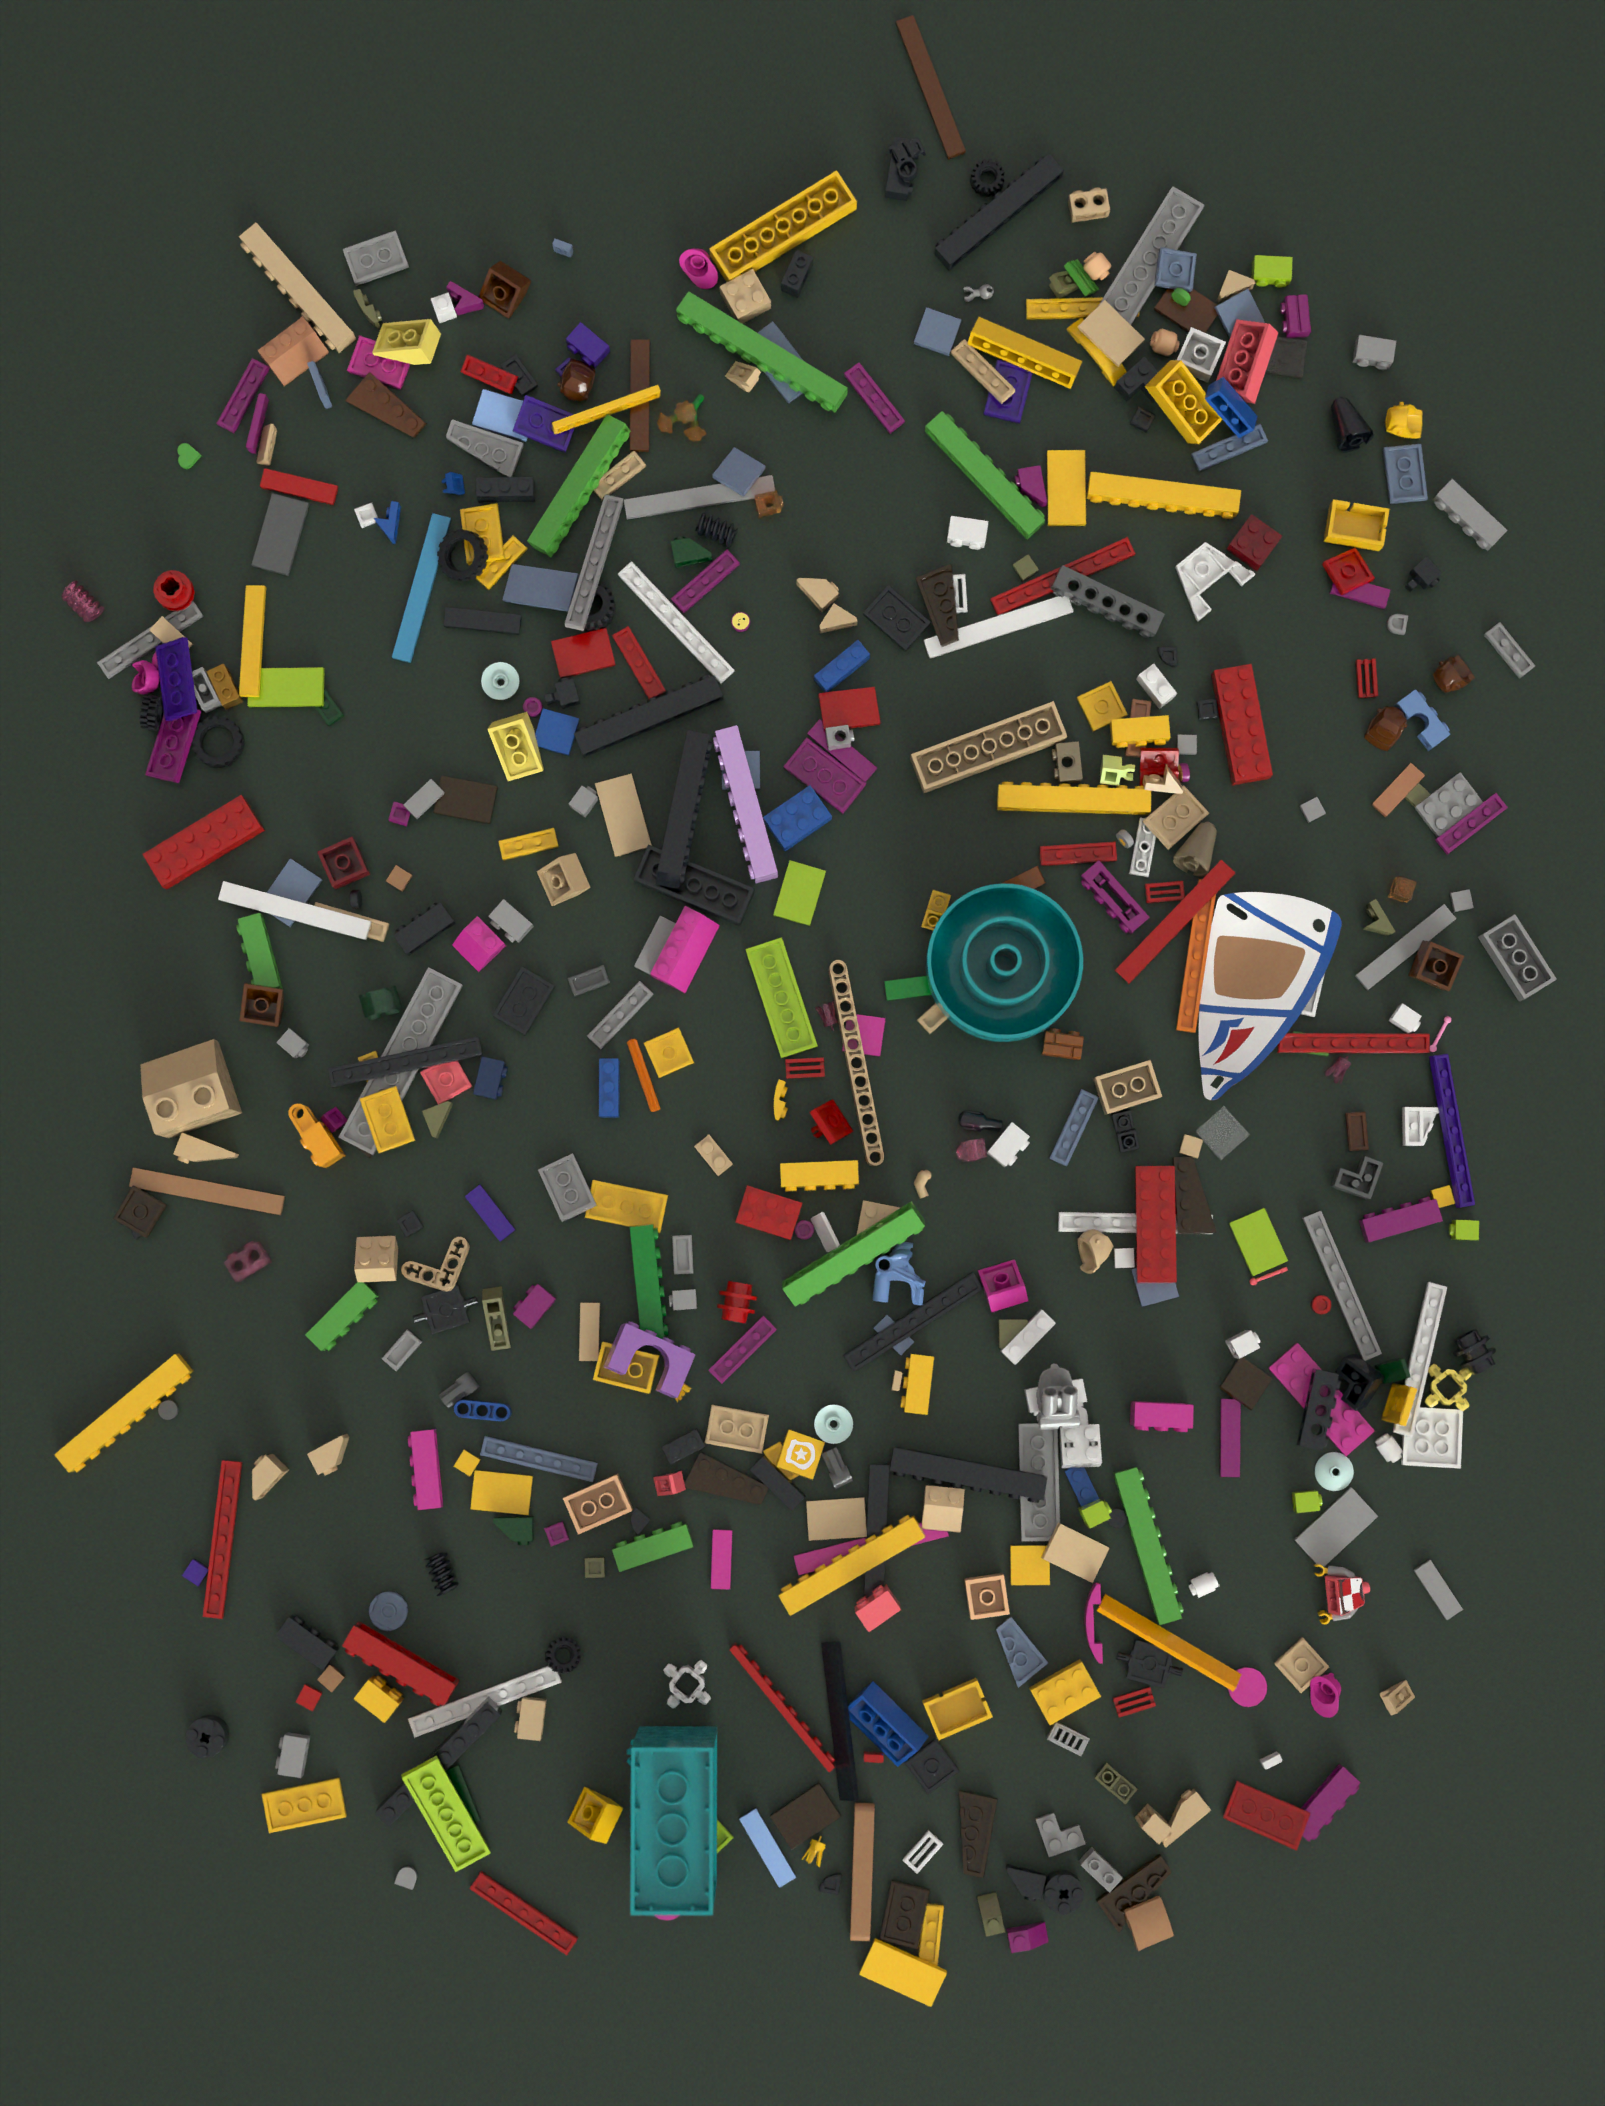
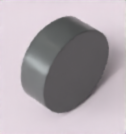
(168, 1410)

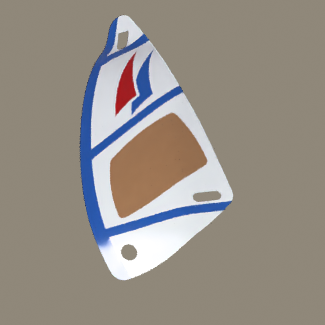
(1258, 980)

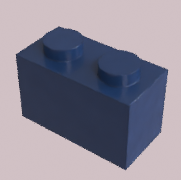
(490, 1078)

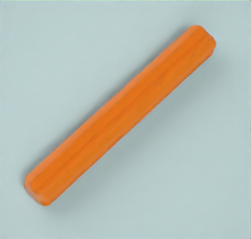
(643, 1075)

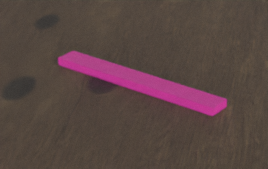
(810, 1560)

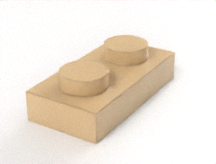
(713, 1155)

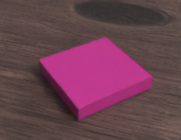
(871, 1034)

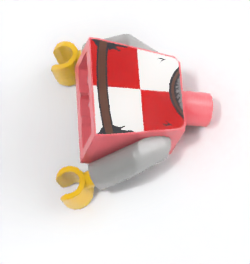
(1343, 1592)

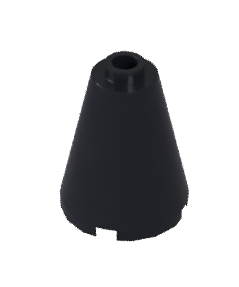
(1349, 426)

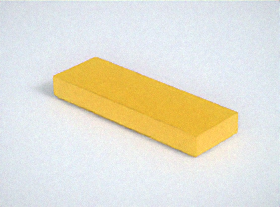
(496, 569)
(528, 844)
(931, 1933)

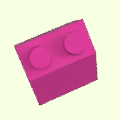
(478, 944)
(1003, 1285)

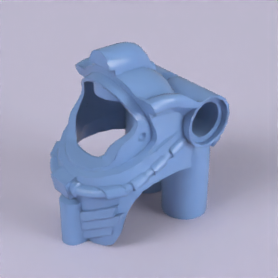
(899, 1270)

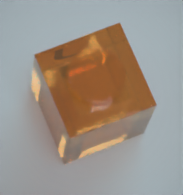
(1402, 889)

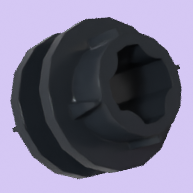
(1474, 1352)

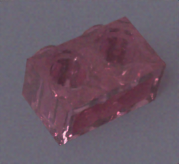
(971, 1150)
(249, 1265)

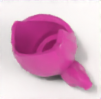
(148, 677)

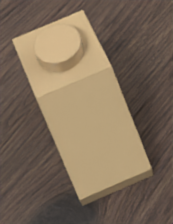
(819, 591)

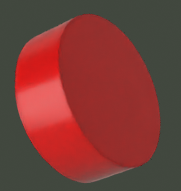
(1321, 1304)

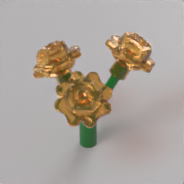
(686, 413)

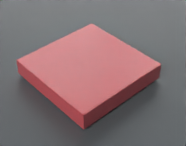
(446, 1081)

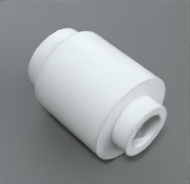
(1389, 1448)
(1203, 1584)

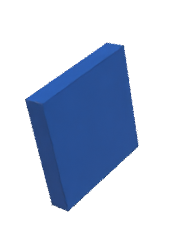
(556, 731)

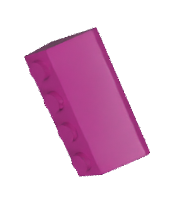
(684, 949)

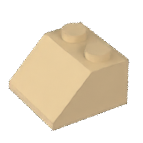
(563, 879)
(329, 1455)
(266, 1475)
(943, 1508)

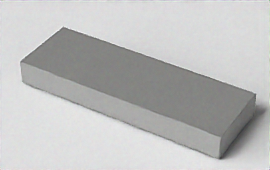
(1509, 650)
(654, 945)
(1438, 1589)

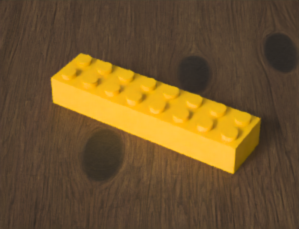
(784, 227)

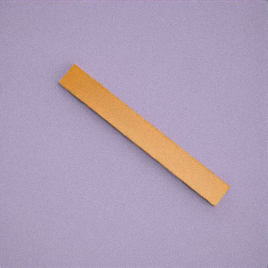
(1169, 1642)

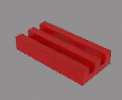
(1365, 662)
(1148, 893)
(804, 1060)
(1136, 1709)

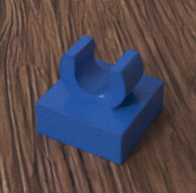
(454, 483)

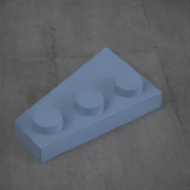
(1020, 1651)

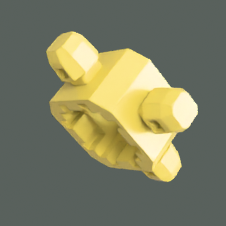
(1432, 1400)

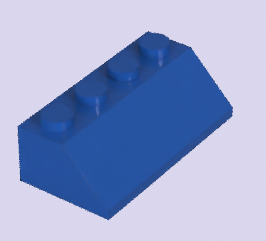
(886, 1724)

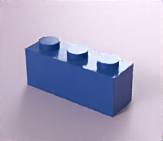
(1231, 407)
(842, 666)
(609, 1088)

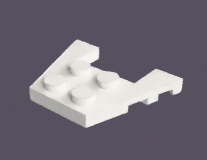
(1202, 570)

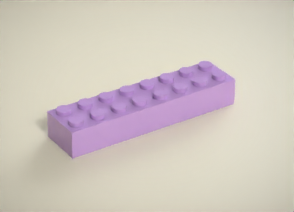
(747, 809)

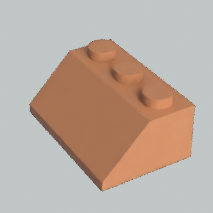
(292, 350)

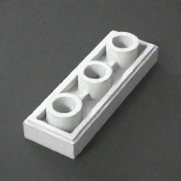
(1142, 858)

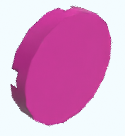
(1250, 1688)

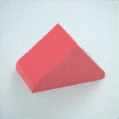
(669, 1483)

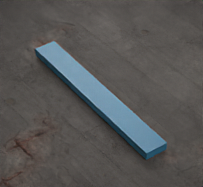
(420, 589)

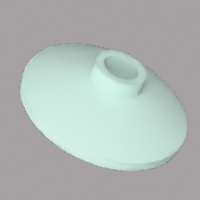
(497, 672)
(841, 1431)
(1324, 1469)

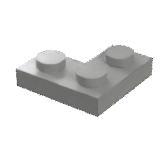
(1057, 1840)

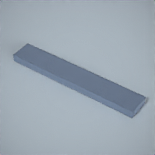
(538, 1458)

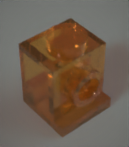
(768, 497)

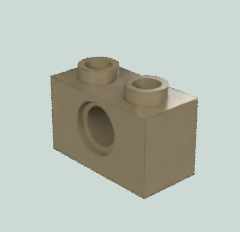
(1071, 752)

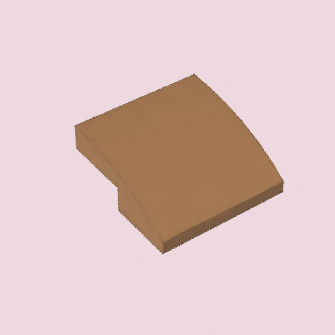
(1148, 1923)

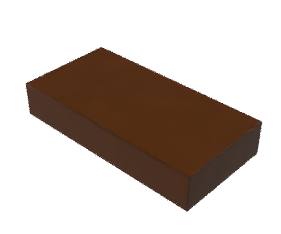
(1356, 1131)

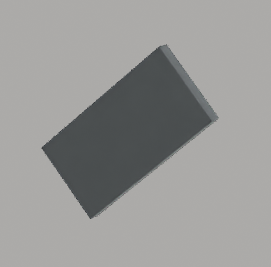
(280, 534)

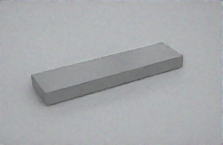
(620, 1015)

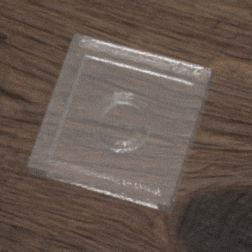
(1222, 1133)

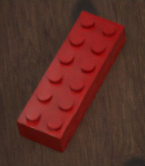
(1241, 724)
(203, 842)
(1155, 1224)
(400, 1663)

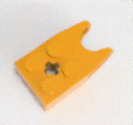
(316, 1137)

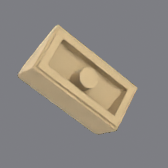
(267, 445)

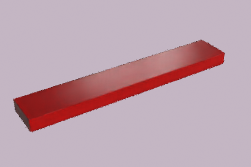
(524, 1913)

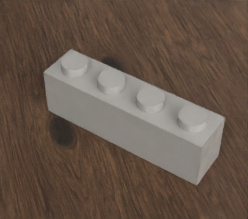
(1469, 515)

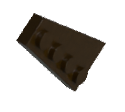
(939, 597)
(1190, 1201)
(719, 1479)

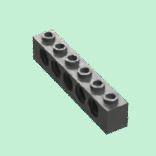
(1083, 583)

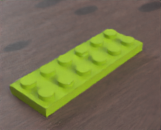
(781, 998)
(445, 1813)

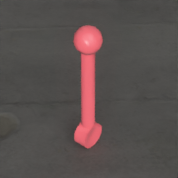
(1253, 1281)

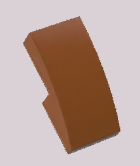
(1031, 878)

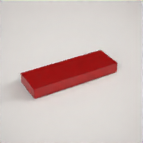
(489, 374)

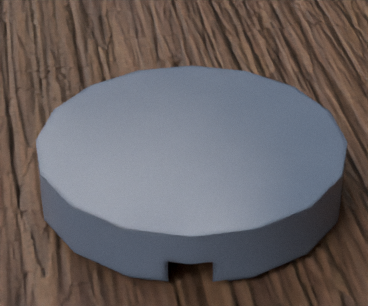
(388, 1611)

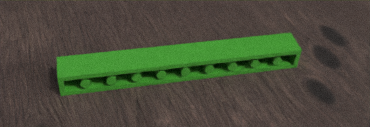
(761, 352)

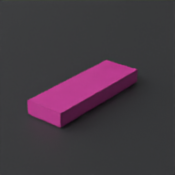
(721, 1559)

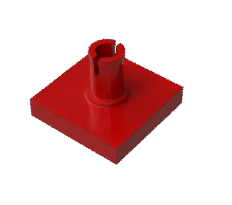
(830, 1122)

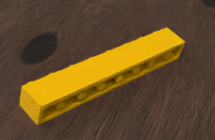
(1163, 494)
(1073, 799)
(123, 1413)
(852, 1565)

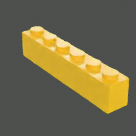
(1024, 352)

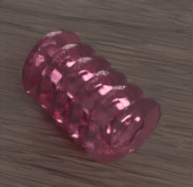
(80, 603)

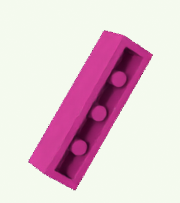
(426, 1469)

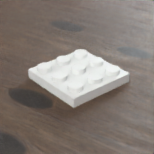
(1435, 1439)

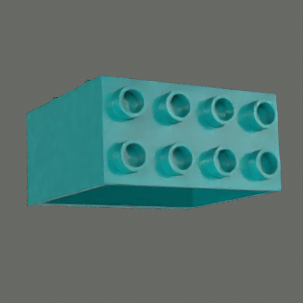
(673, 1820)

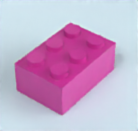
(1161, 1416)

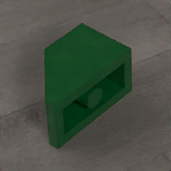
(689, 552)
(1393, 1370)
(517, 1528)

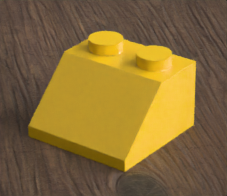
(595, 1815)

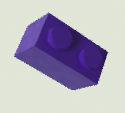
(587, 345)

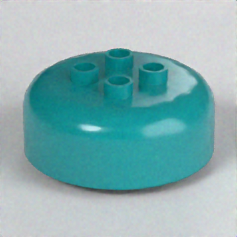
(1004, 962)

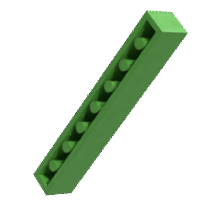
(985, 475)
(579, 485)
(853, 1254)
(1147, 1545)

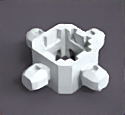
(703, 1697)

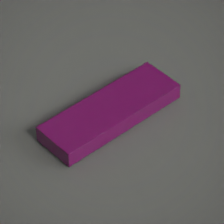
(257, 423)
(1366, 594)

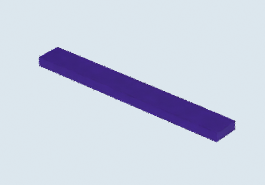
(1452, 1130)

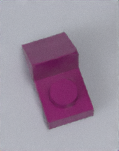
(468, 301)

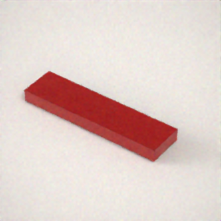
(299, 486)
(639, 663)
(1077, 853)

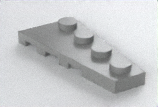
(488, 447)

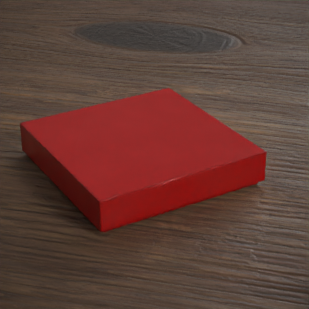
(1348, 571)

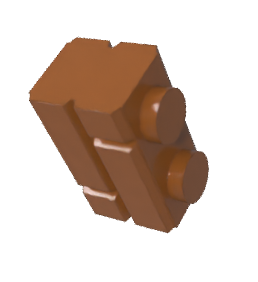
(1062, 1045)

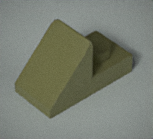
(1062, 284)
(1381, 924)
(991, 1914)

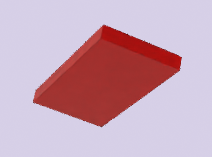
(1267, 1815)

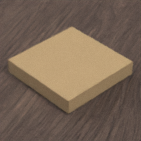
(1301, 1664)

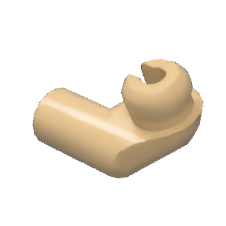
(920, 1182)

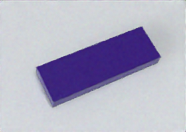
(490, 1213)

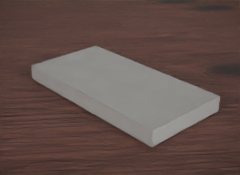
(1336, 1527)

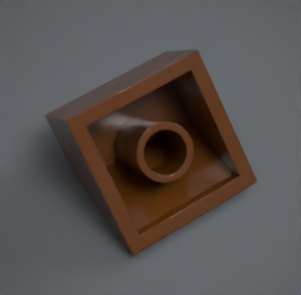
(504, 288)
(262, 1005)

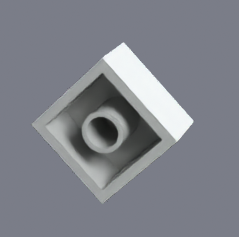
(1201, 353)

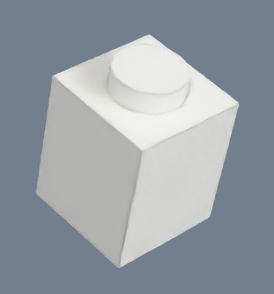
(443, 307)
(1405, 1019)

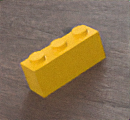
(1140, 731)
(917, 1384)

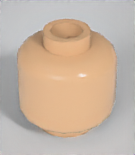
(1097, 266)
(1164, 342)

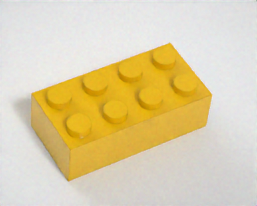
(1183, 401)
(819, 1175)

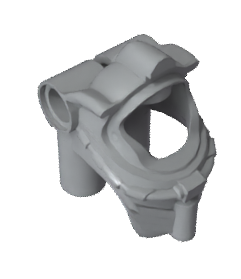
(1057, 1410)

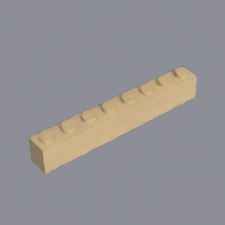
(297, 287)

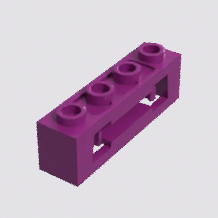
(1113, 909)

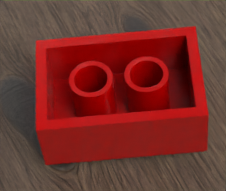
(768, 1212)

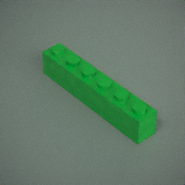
(647, 1279)

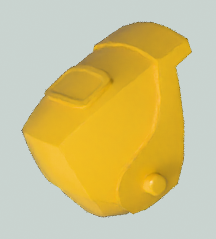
(1404, 421)

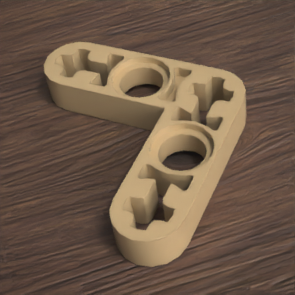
(440, 1275)

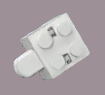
(1082, 1444)

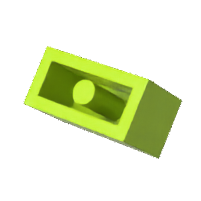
(1272, 270)
(1095, 1513)

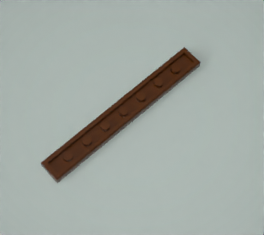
(930, 87)

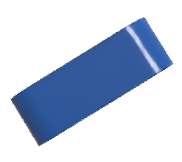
(473, 1406)

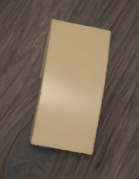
(166, 632)

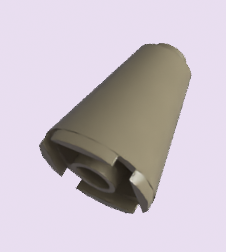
(1197, 850)

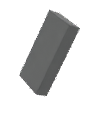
(588, 980)

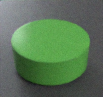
(1181, 296)

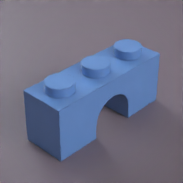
(1435, 730)

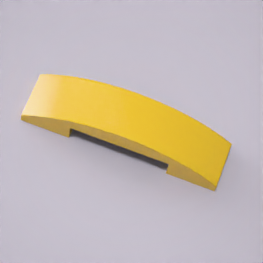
(1109, 369)

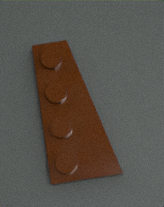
(383, 404)

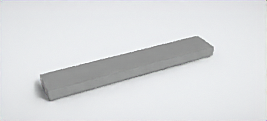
(146, 642)
(1405, 947)

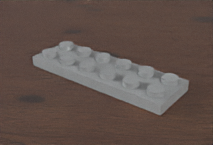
(1040, 1456)

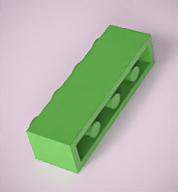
(259, 951)
(342, 1315)
(652, 1547)

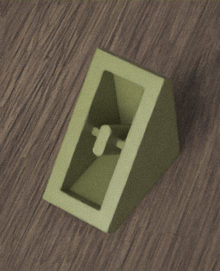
(436, 1117)
(1008, 1330)

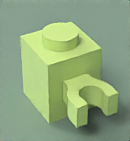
(1112, 770)

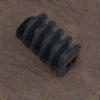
(717, 530)
(441, 1573)

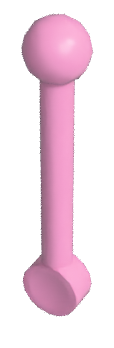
(1447, 1019)

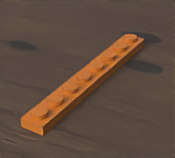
(1195, 968)

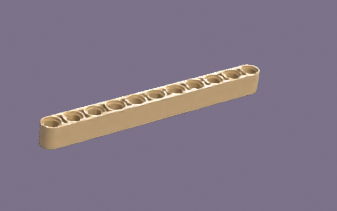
(858, 1053)

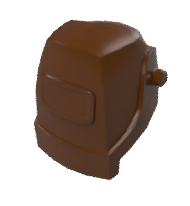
(576, 380)
(1452, 674)
(1386, 727)

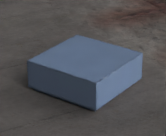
(562, 248)

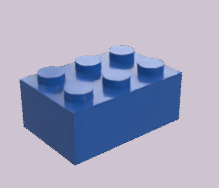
(797, 818)

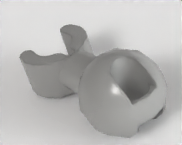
(983, 292)

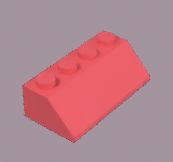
(1248, 357)

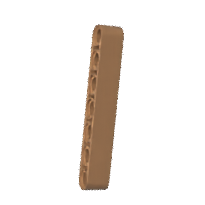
(862, 1872)

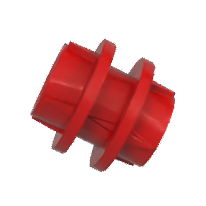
(166, 582)
(736, 1302)

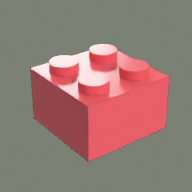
(877, 1607)

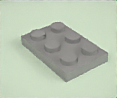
(375, 258)
(1448, 804)
(567, 1187)

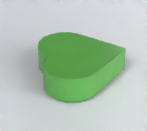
(188, 456)

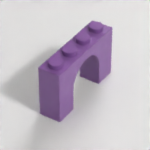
(676, 1359)

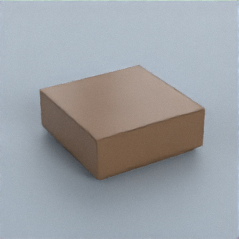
(399, 878)
(331, 1678)

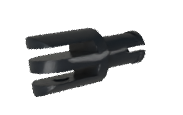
(977, 1121)

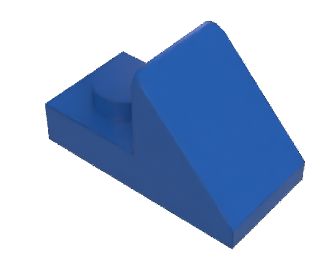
(390, 525)

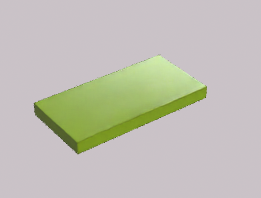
(290, 688)

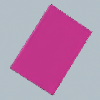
(386, 370)

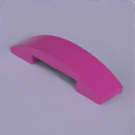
(1093, 1598)

